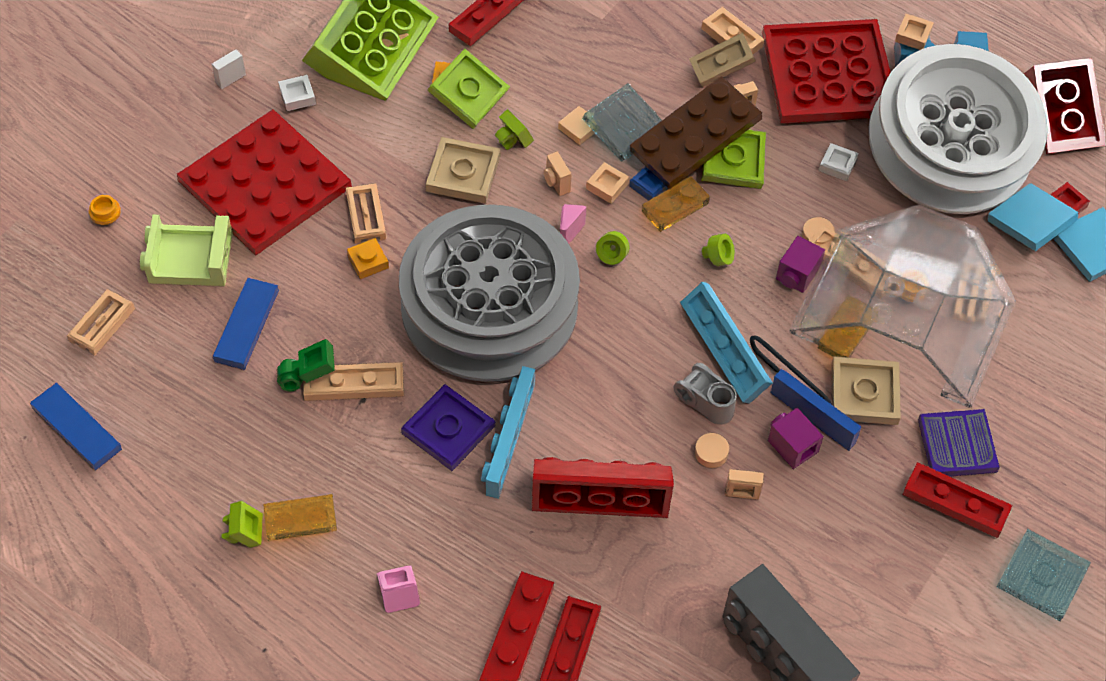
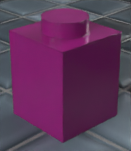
(800, 264)
(794, 437)

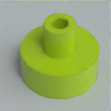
(612, 247)
(719, 250)

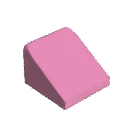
(572, 220)
(398, 589)

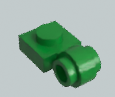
(311, 364)

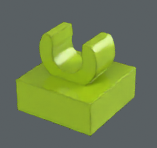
(512, 131)
(244, 525)

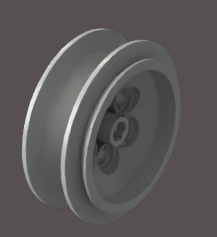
(504, 248)

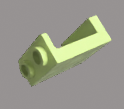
(187, 253)

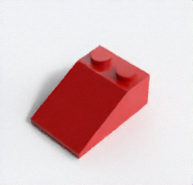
(1070, 105)

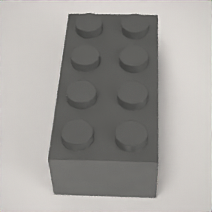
(782, 632)

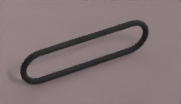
(785, 362)

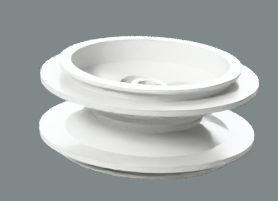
(959, 93)

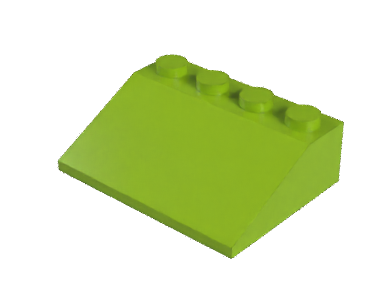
(353, 49)

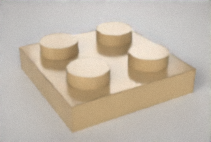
(463, 170)
(867, 390)

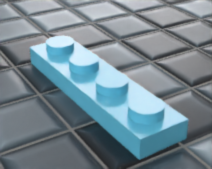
(726, 343)
(512, 421)

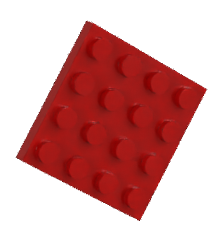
(826, 69)
(264, 181)

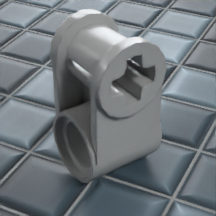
(702, 391)

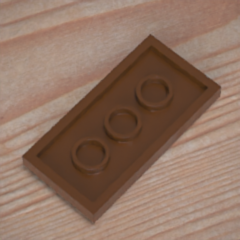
(695, 132)

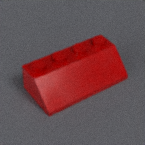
(602, 488)

